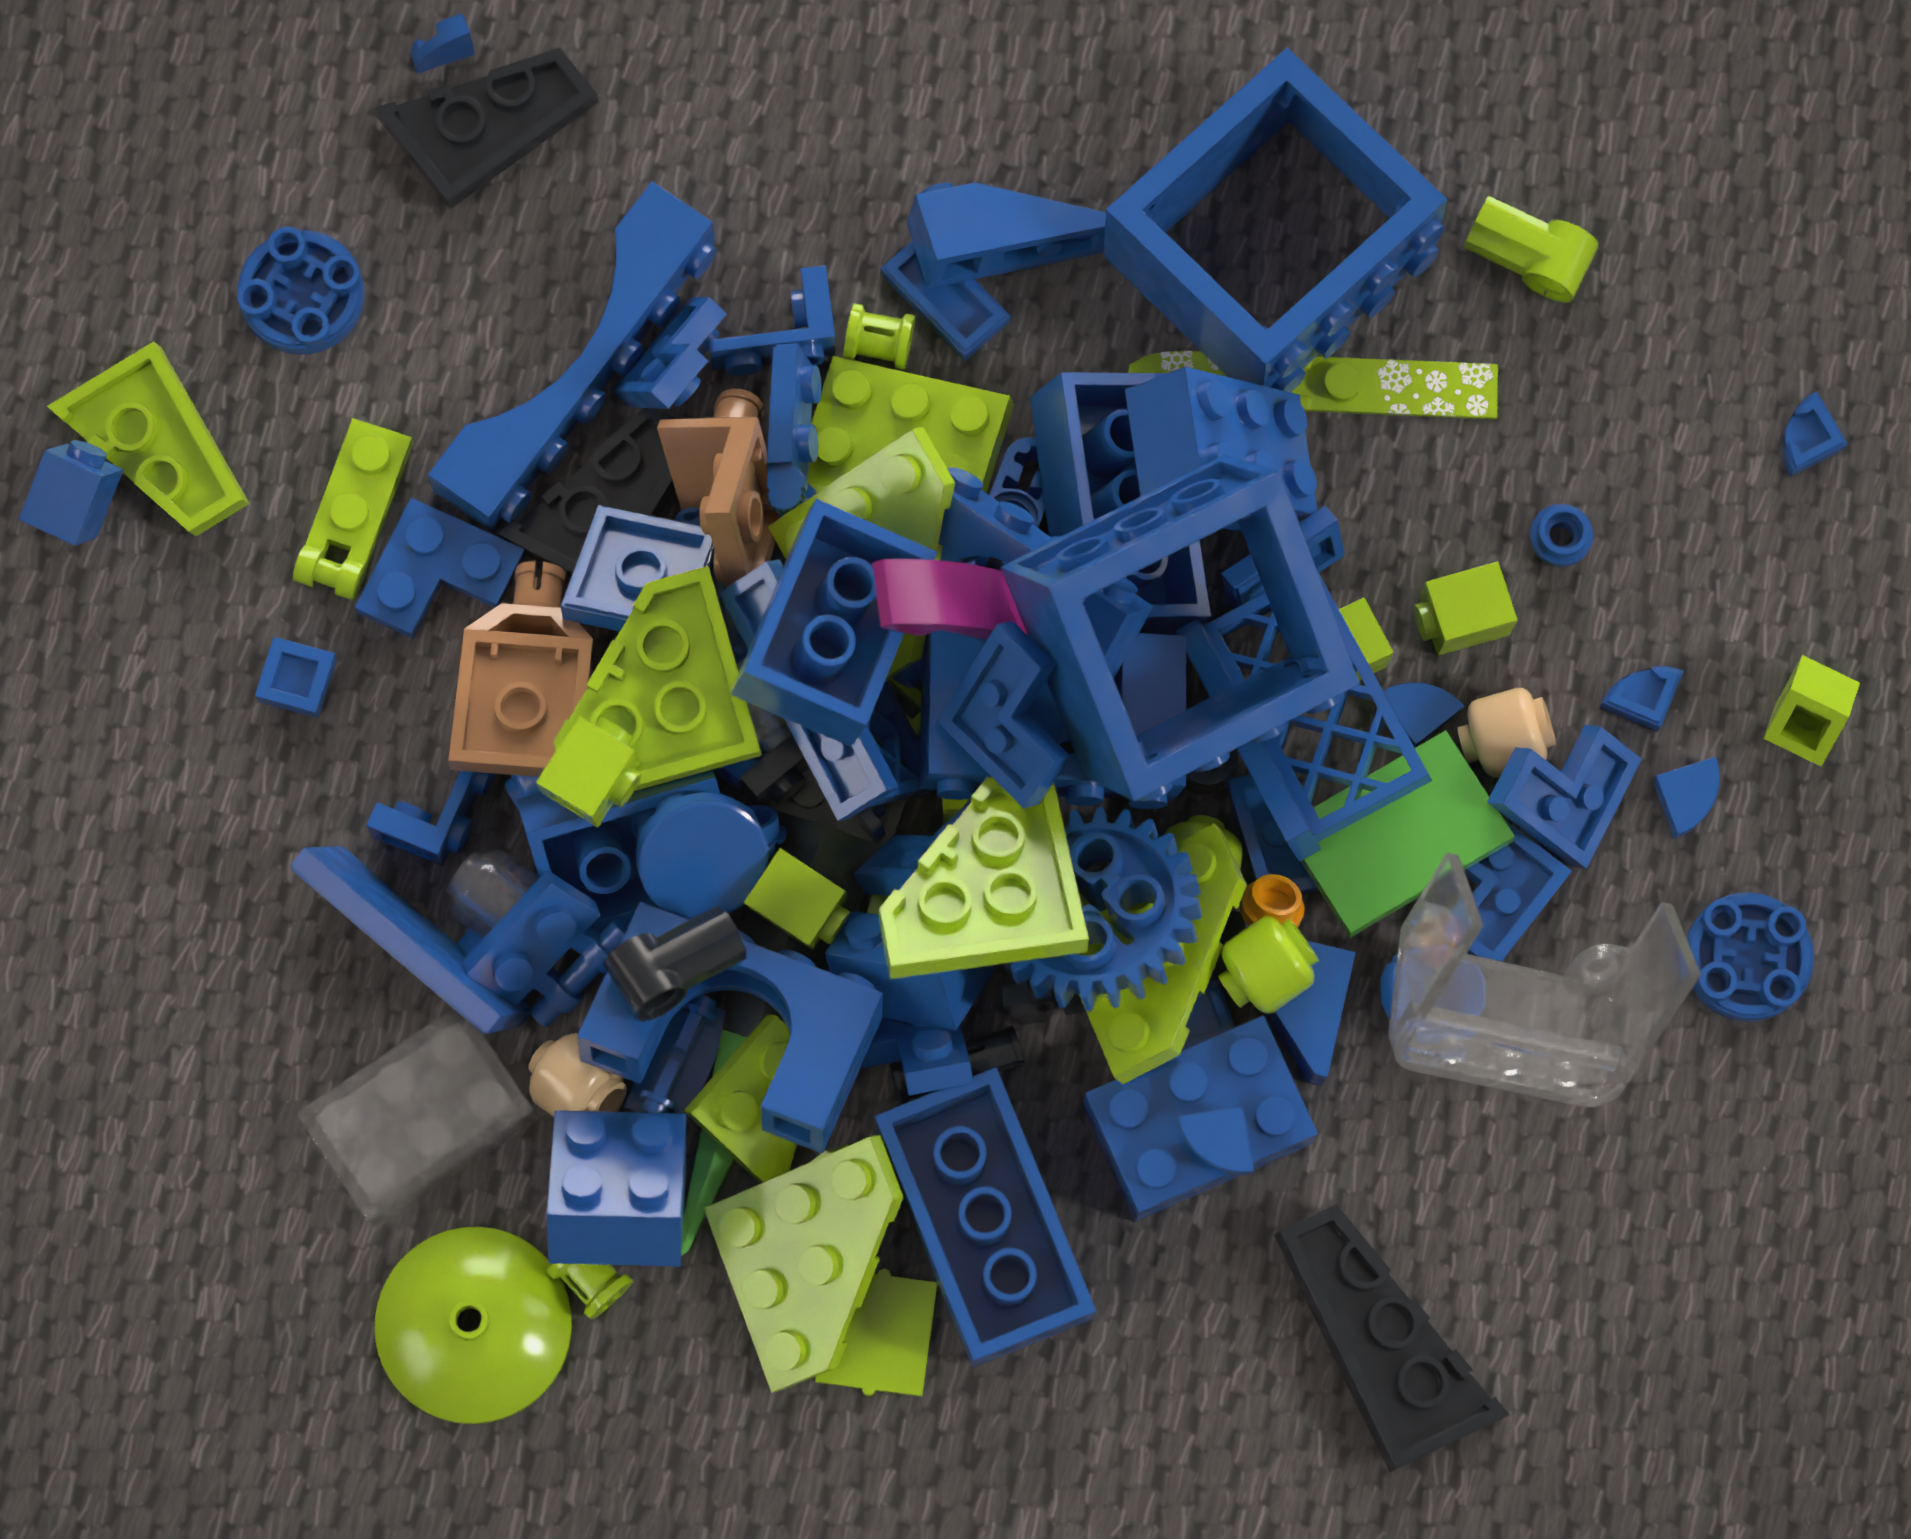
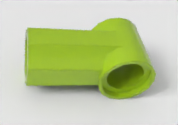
(1546, 255)

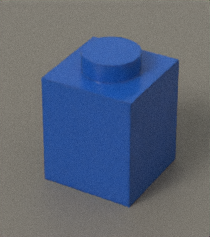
(71, 492)

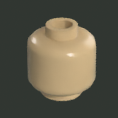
(1501, 724)
(568, 1084)

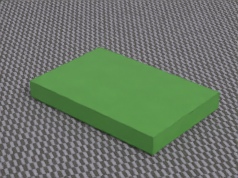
(1396, 850)

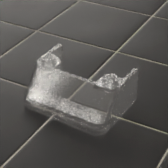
(1526, 1027)

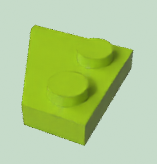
(733, 1099)

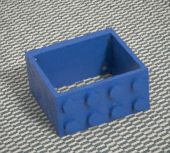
(1357, 286)
(1057, 577)

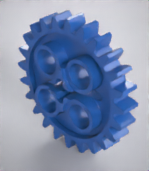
(1138, 873)

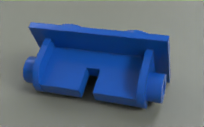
(681, 1060)

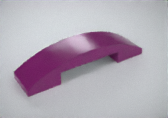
(942, 595)

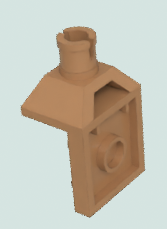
(723, 472)
(519, 679)

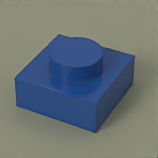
(296, 677)

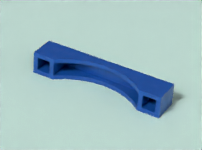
(500, 457)

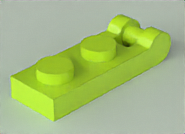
(354, 507)

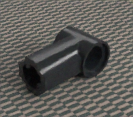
(660, 970)

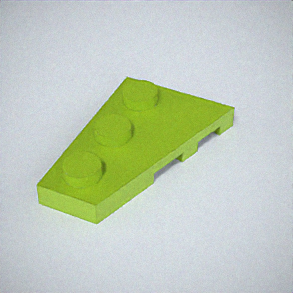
(157, 437)

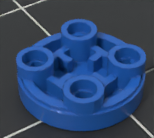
(301, 291)
(701, 853)
(1750, 956)

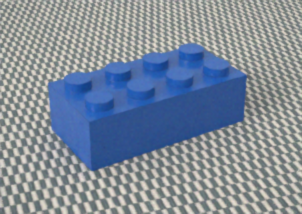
(1092, 471)
(984, 1218)

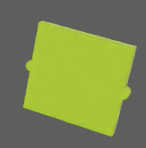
(888, 1338)

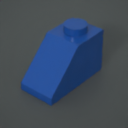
(1312, 1019)

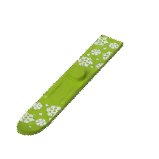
(1372, 384)

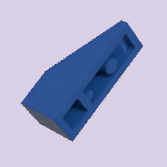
(994, 231)

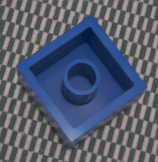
(617, 1188)

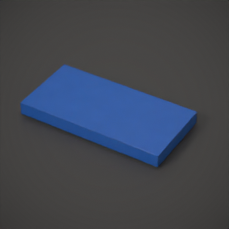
(405, 935)

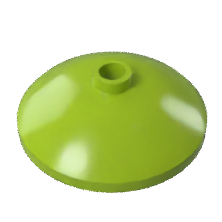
(483, 1371)

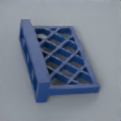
(1267, 761)
(847, 775)

